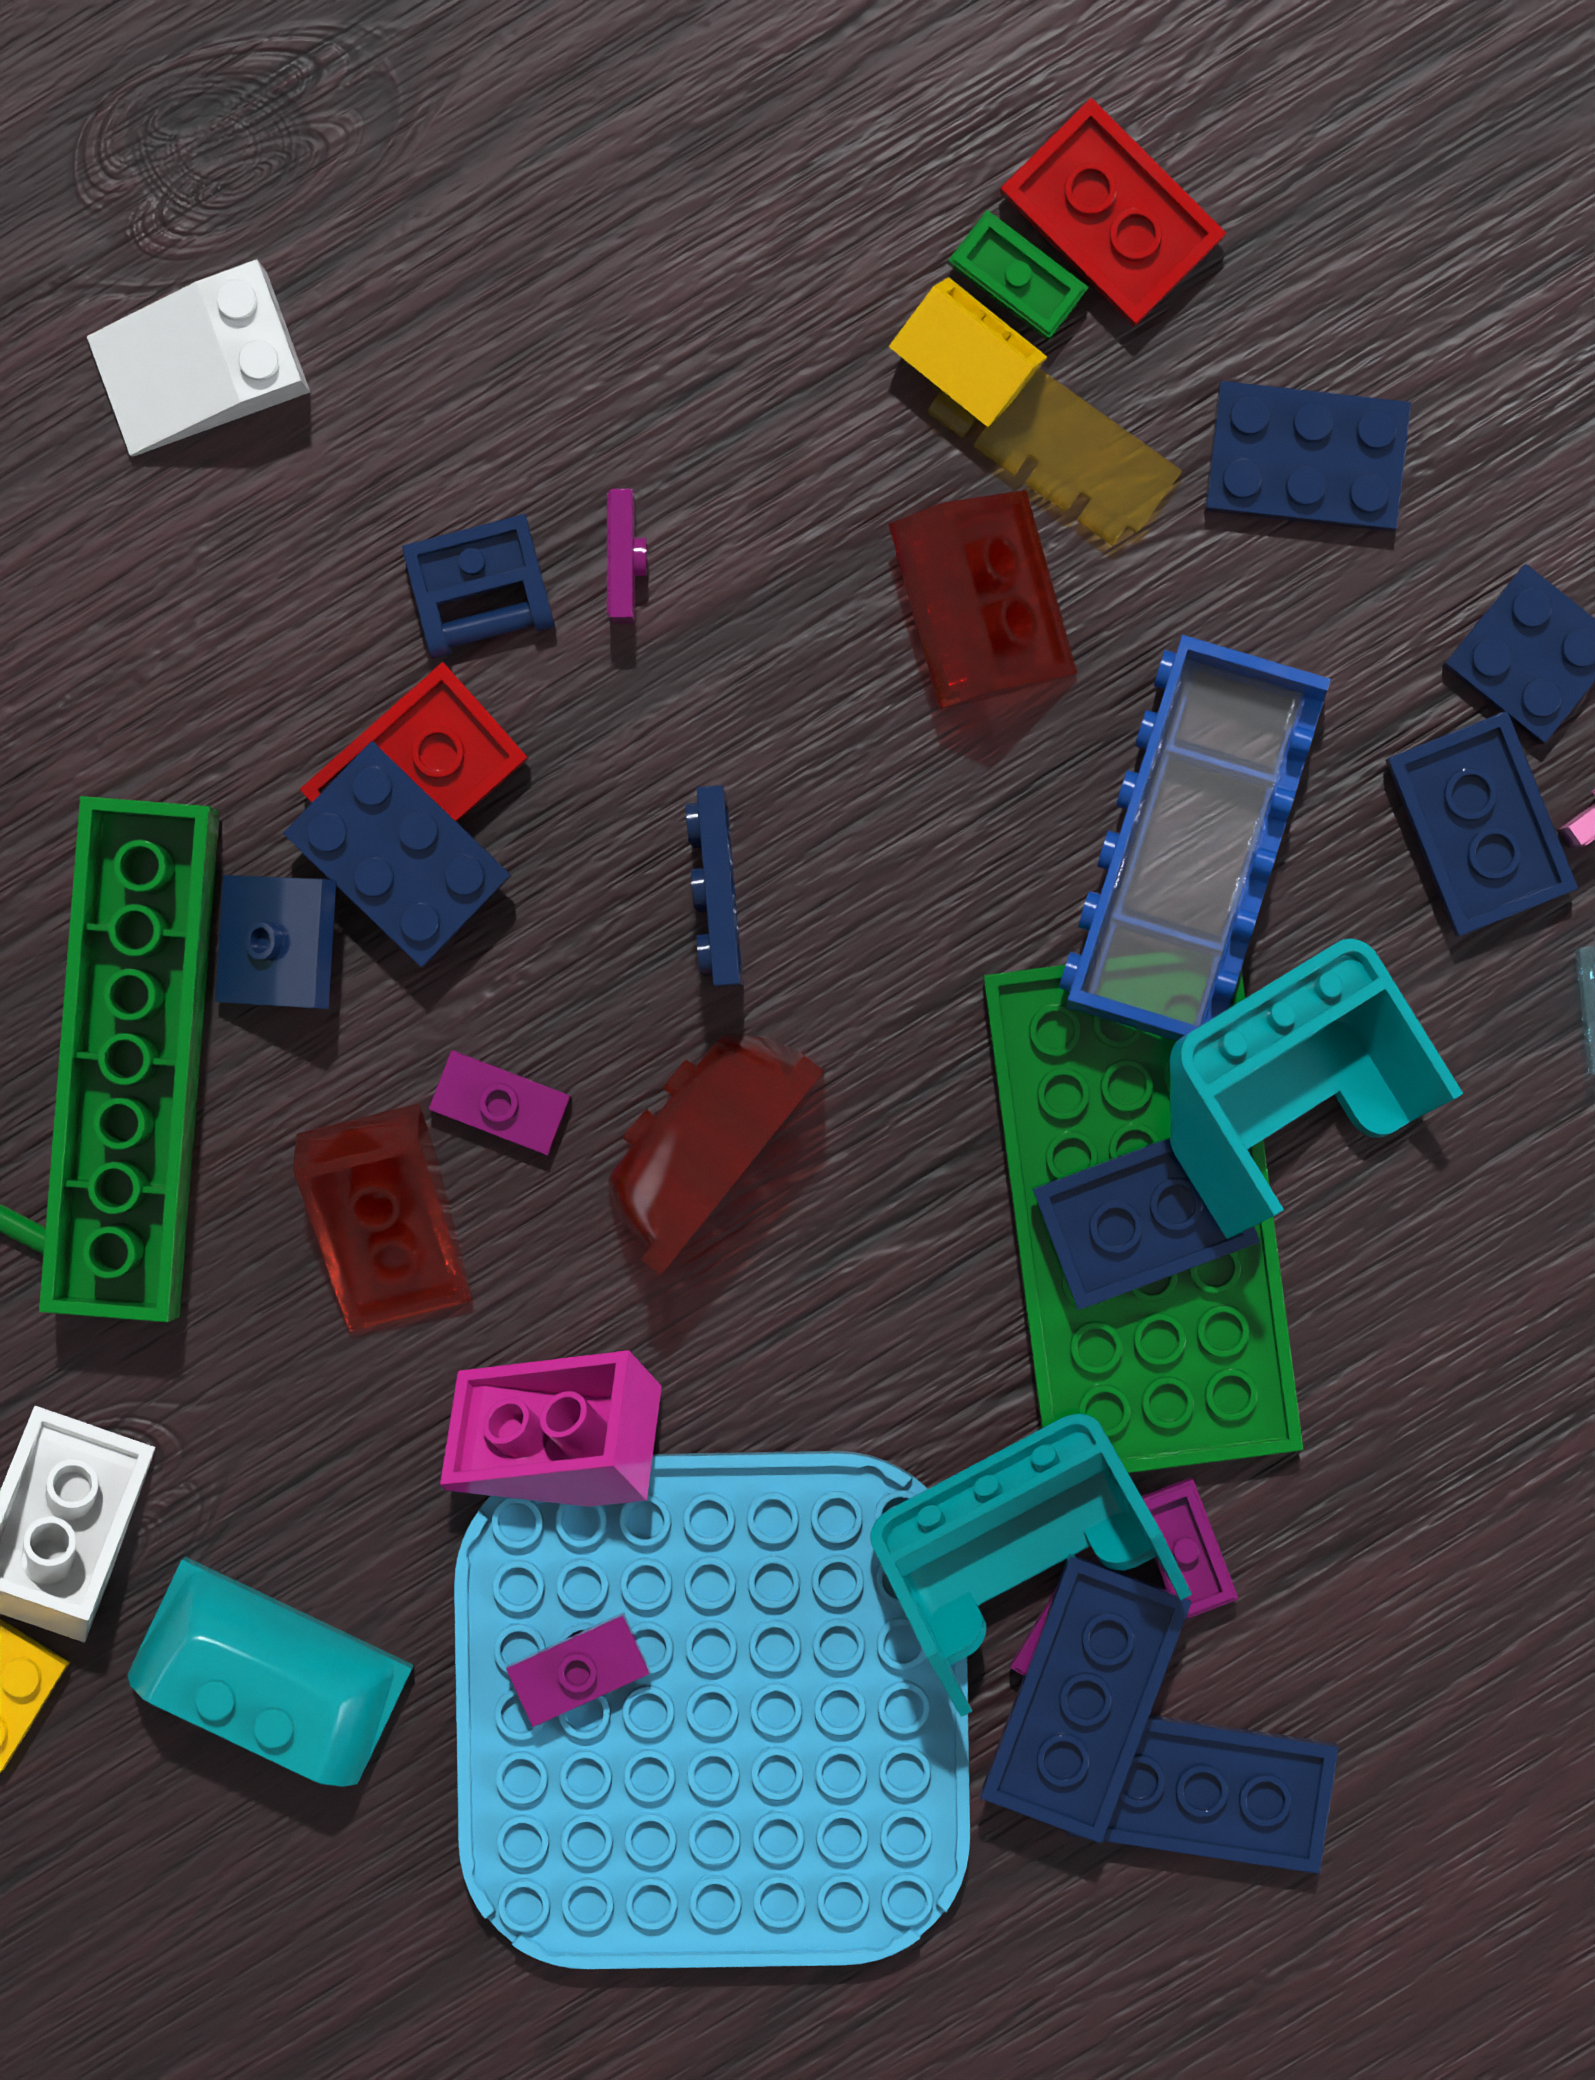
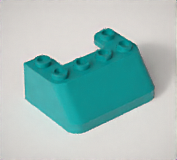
(1284, 1050)

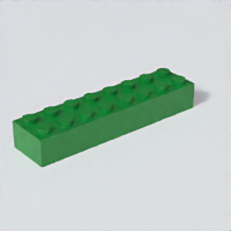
(129, 1059)

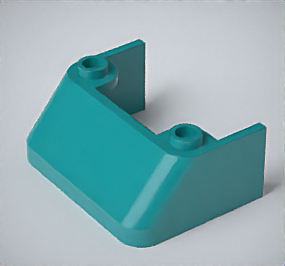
(1006, 1525)

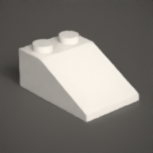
(198, 359)
(65, 1519)

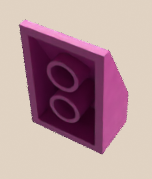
(554, 1430)

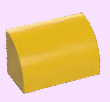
(967, 351)

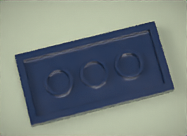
(1085, 1698)
(1227, 1794)

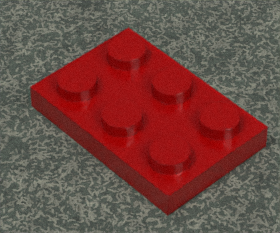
(1112, 212)
(440, 742)

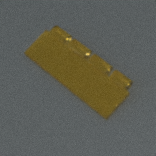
(1075, 454)

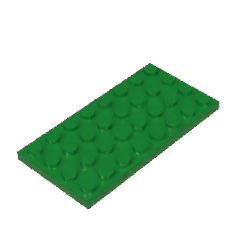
(1178, 1365)

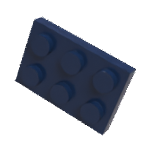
(1307, 456)
(1481, 824)
(397, 854)
(1130, 1224)

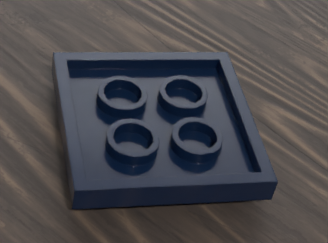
(715, 887)

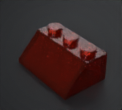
(982, 598)

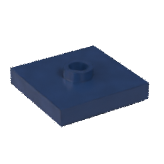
(275, 941)

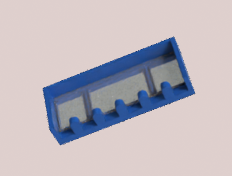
(1194, 839)

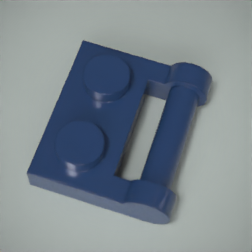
(471, 565)

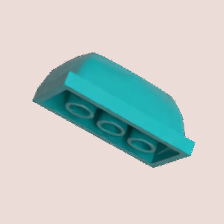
(267, 1676)

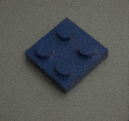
(1529, 654)

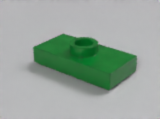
(1017, 275)

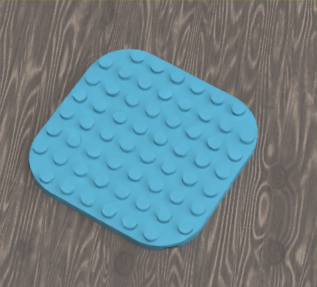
(775, 1775)

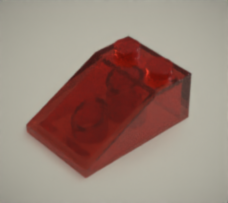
(381, 1216)

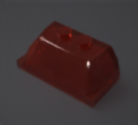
(704, 1139)

